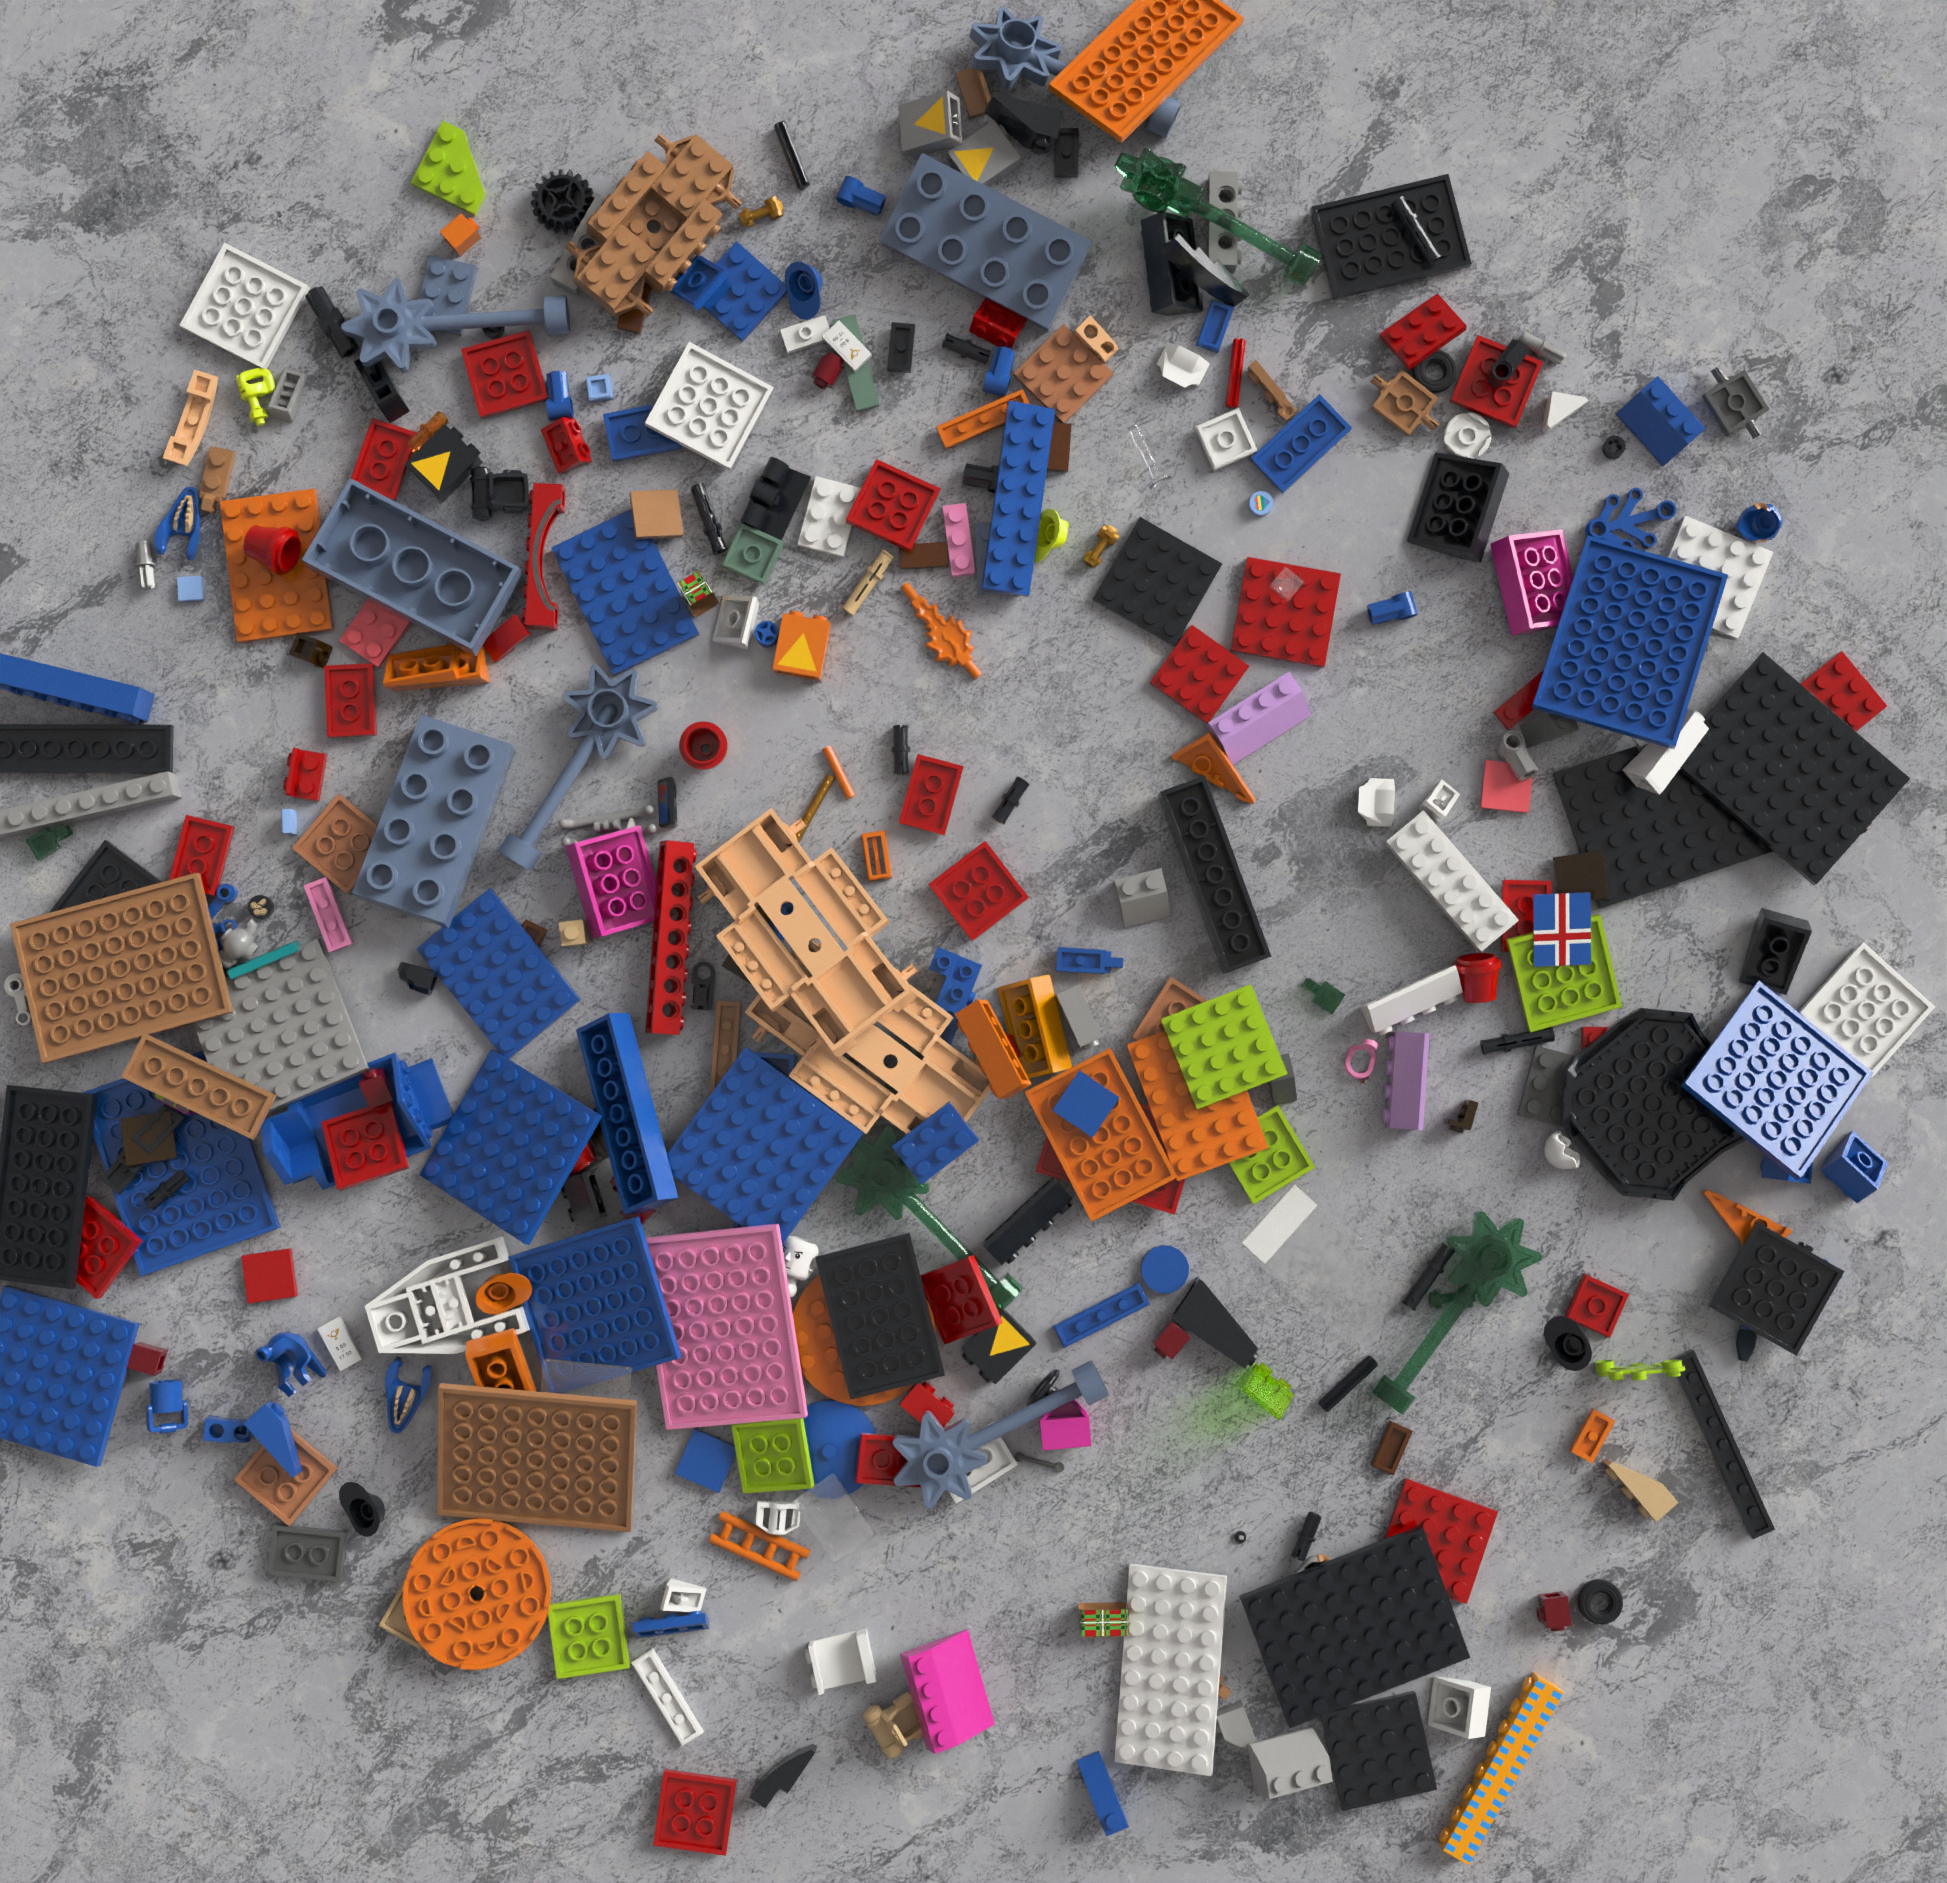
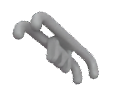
(606, 823)

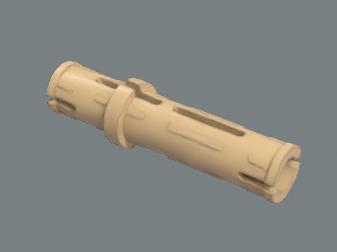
(884, 559)

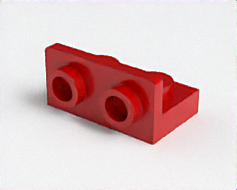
(997, 324)
(566, 444)
(305, 774)

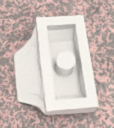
(1182, 365)
(1377, 802)

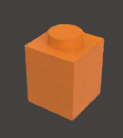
(461, 234)

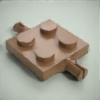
(1404, 403)

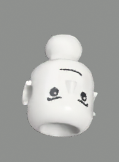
(799, 1260)

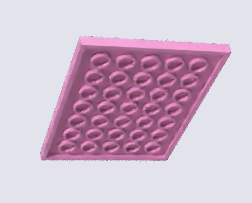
(731, 1327)

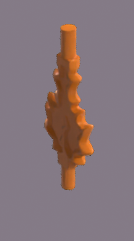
(947, 638)

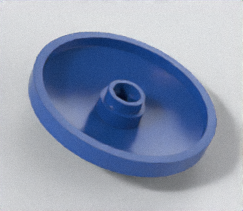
(834, 1440)

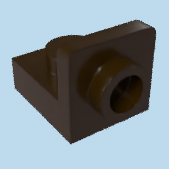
(311, 650)
(1466, 1114)

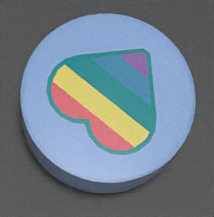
(1260, 503)

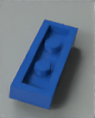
(670, 1624)

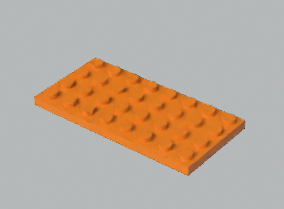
(1142, 60)

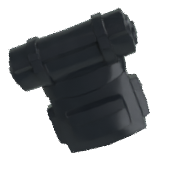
(498, 492)

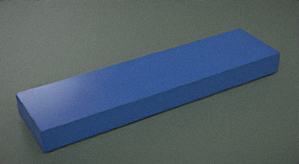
(1101, 1314)

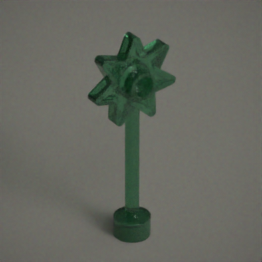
(1161, 185)
(887, 1180)
(1488, 1262)

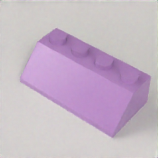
(1260, 718)
(1406, 1080)

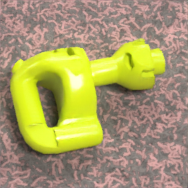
(254, 391)

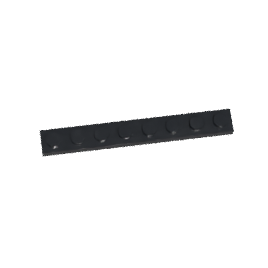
(1723, 1446)

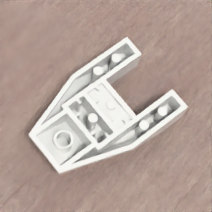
(430, 1307)

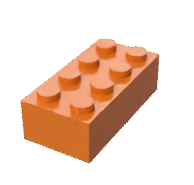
(499, 1362)

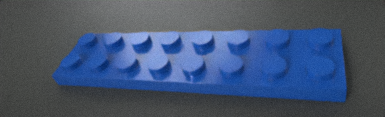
(1018, 498)

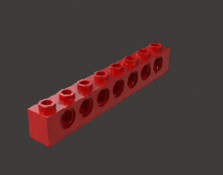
(661, 948)

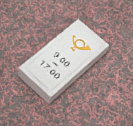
(847, 346)
(340, 1343)

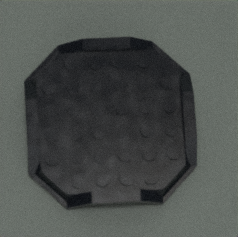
(1633, 1114)

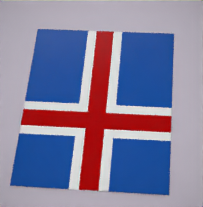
(1562, 929)

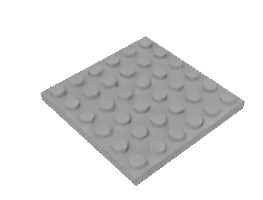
(285, 1028)

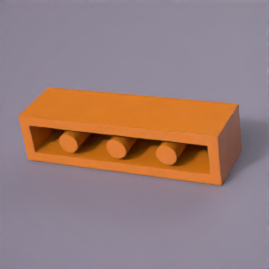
(992, 1049)

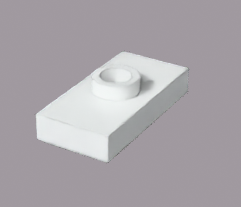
(804, 334)

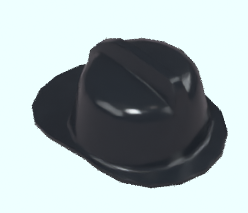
(1568, 1343)
(362, 1508)

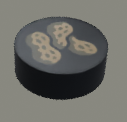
(260, 907)

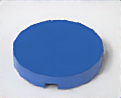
(1164, 1269)

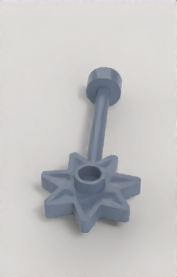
(1019, 51)
(395, 325)
(606, 715)
(942, 1456)

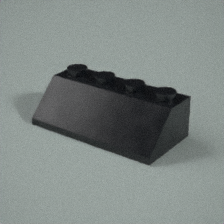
(1168, 287)
(1027, 1221)

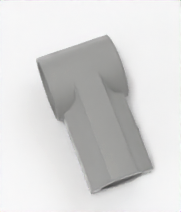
(1517, 757)

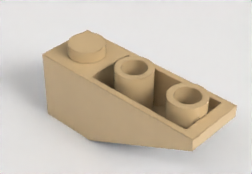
(1650, 1494)

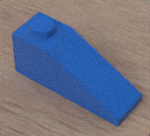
(274, 1433)
(1102, 1793)

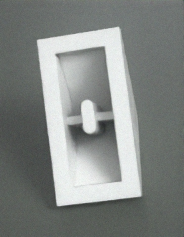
(1560, 407)
(1439, 801)
(682, 1596)

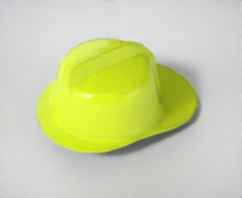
(1051, 534)

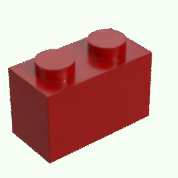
(922, 1398)

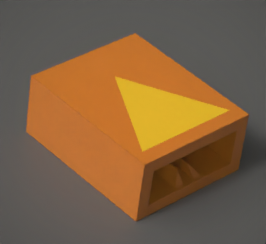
(802, 646)

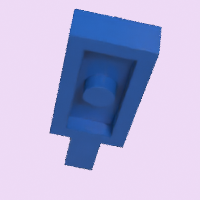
(1086, 960)

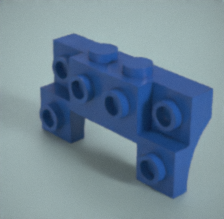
(957, 987)

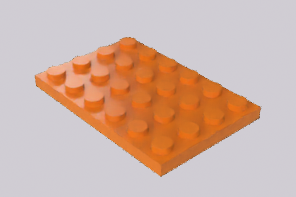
(267, 602)
(1192, 1137)
(1123, 1155)

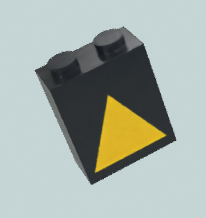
(444, 462)
(998, 1348)

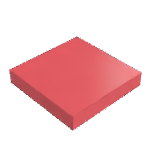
(1503, 790)

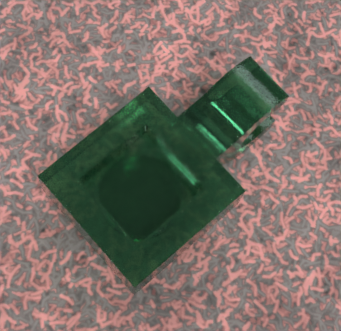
(46, 842)
(1325, 996)

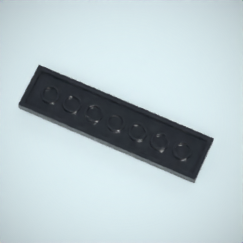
(86, 748)

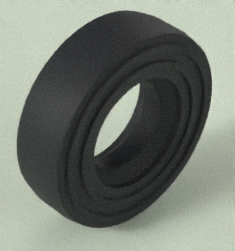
(1449, 372)
(1615, 1601)

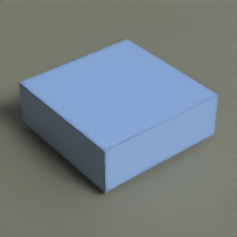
(599, 388)
(190, 588)
(289, 821)

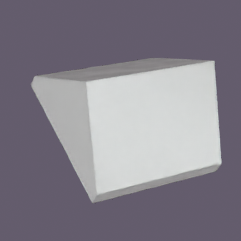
(736, 621)

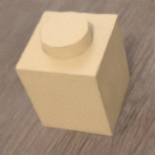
(574, 933)

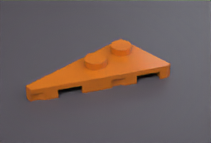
(1209, 759)
(1739, 1218)

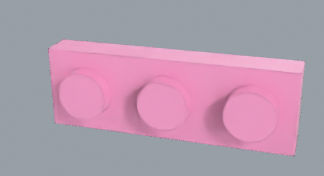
(958, 540)
(328, 914)

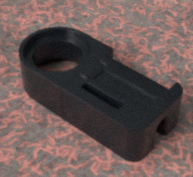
(704, 989)

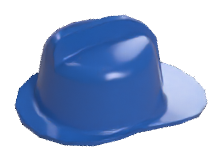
(803, 289)

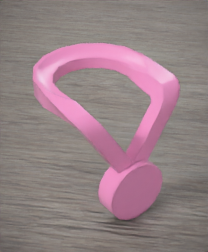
(1368, 1045)

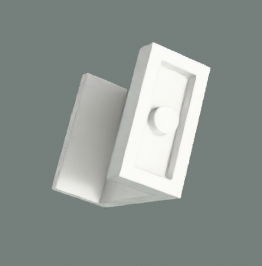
(841, 1660)

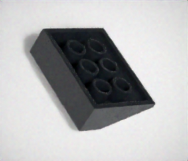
(1458, 506)

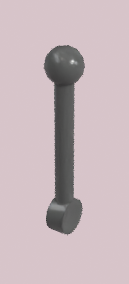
(1059, 1466)

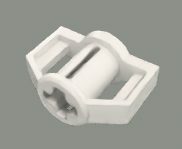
(779, 1510)

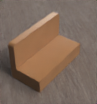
(974, 91)

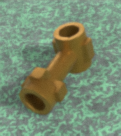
(773, 208)
(1107, 536)

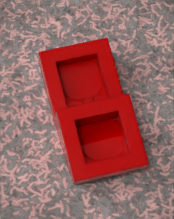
(505, 638)

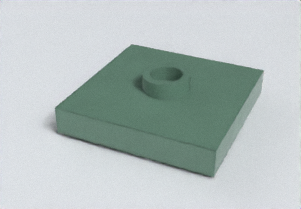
(753, 554)

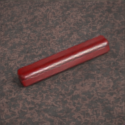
(1235, 373)

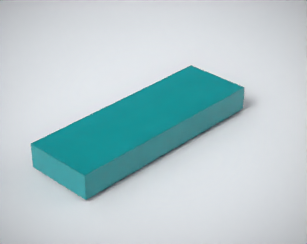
(264, 959)

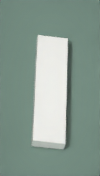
(667, 1697)

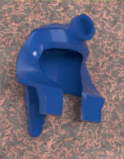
(285, 1352)

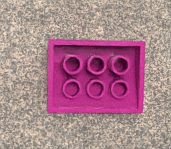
(1533, 579)
(614, 880)
(947, 1691)

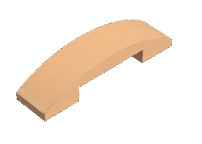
(193, 419)

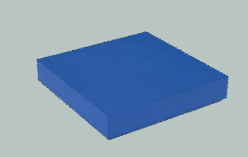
(699, 282)
(1086, 1103)
(706, 1460)

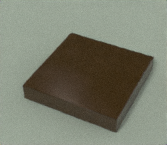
(1582, 874)
(134, 1153)

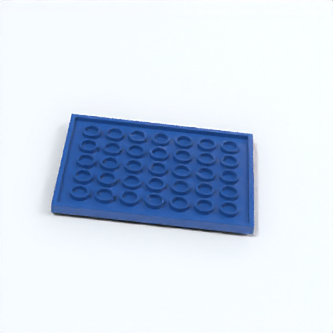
(1630, 642)
(213, 1210)

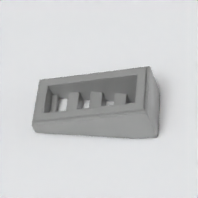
(283, 409)

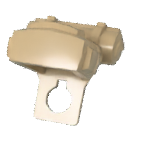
(894, 1725)

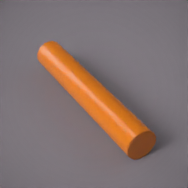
(838, 772)

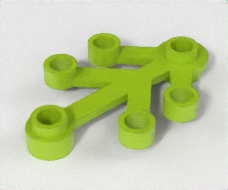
(1638, 1370)

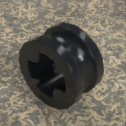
(496, 335)
(1607, 449)

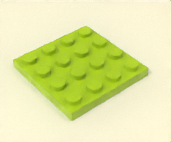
(1566, 991)
(1223, 1046)

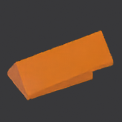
(435, 668)

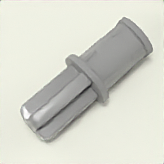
(1543, 348)
(145, 565)

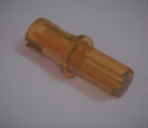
(427, 431)

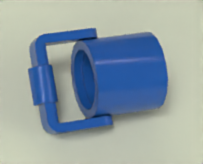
(164, 1398)

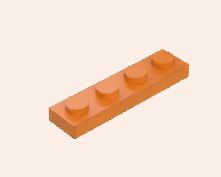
(977, 421)

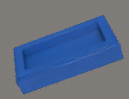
(1214, 326)

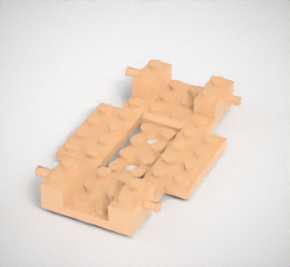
(846, 987)
(921, 1084)

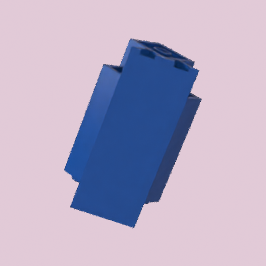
(296, 1139)

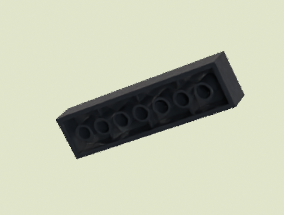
(1214, 874)

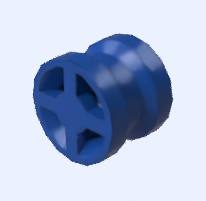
(764, 628)

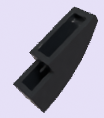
(782, 1775)

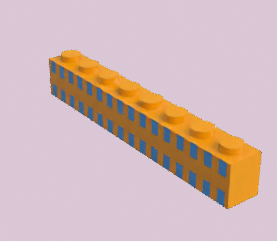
(1500, 1768)

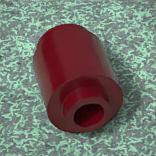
(827, 370)

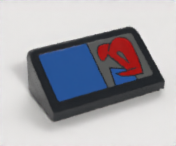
(667, 802)

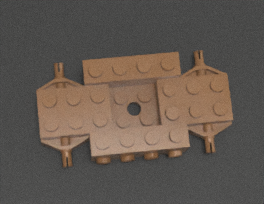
(674, 196)

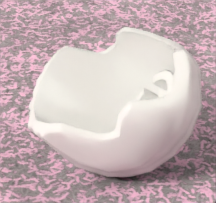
(1559, 1153)

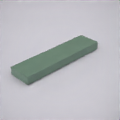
(861, 381)

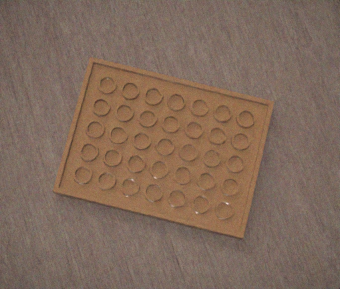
(121, 968)
(536, 1457)

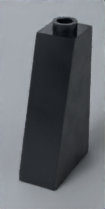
(1210, 1321)

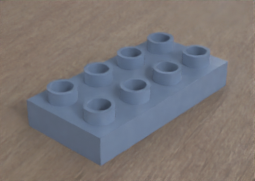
(985, 241)
(412, 567)
(434, 821)

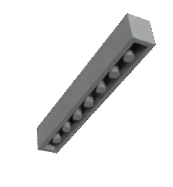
(89, 804)

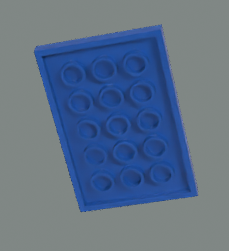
(624, 593)
(498, 974)

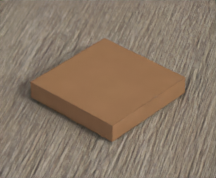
(656, 514)

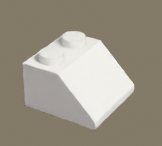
(1459, 1707)

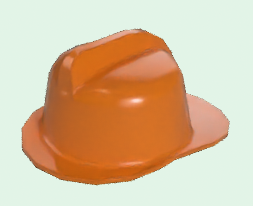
(503, 1292)

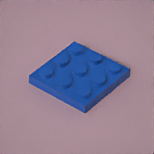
(746, 293)

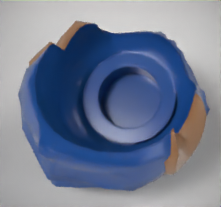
(1759, 522)

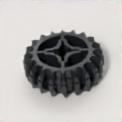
(570, 185)

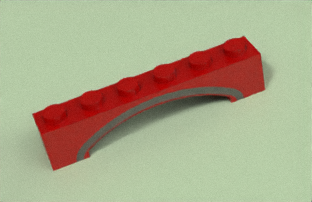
(547, 503)

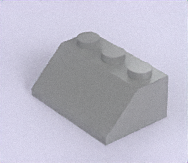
(1289, 1763)

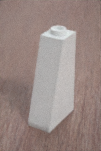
(1658, 764)

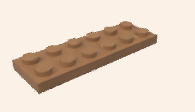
(199, 1086)

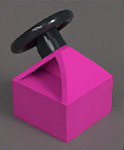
(1064, 1426)

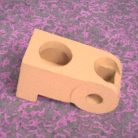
(1096, 339)

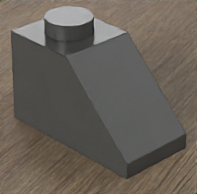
(1547, 729)
(1283, 1088)

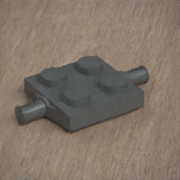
(1735, 402)

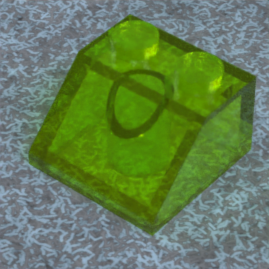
(1266, 1390)

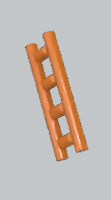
(745, 1552)

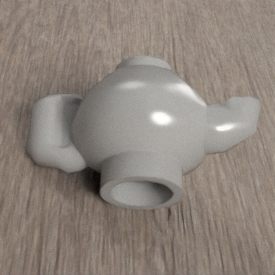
(238, 944)

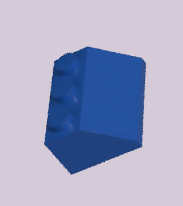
(1660, 421)

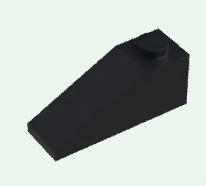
(383, 390)

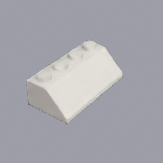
(1412, 999)

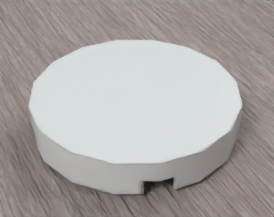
(1467, 435)

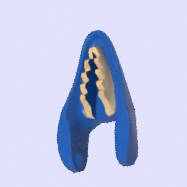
(181, 520)
(403, 1398)

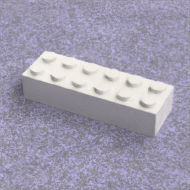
(1451, 881)

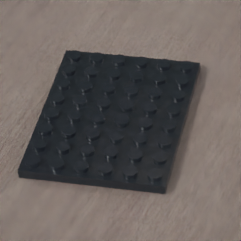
(1791, 769)
(1646, 835)
(1355, 1626)

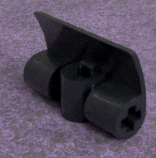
(775, 498)

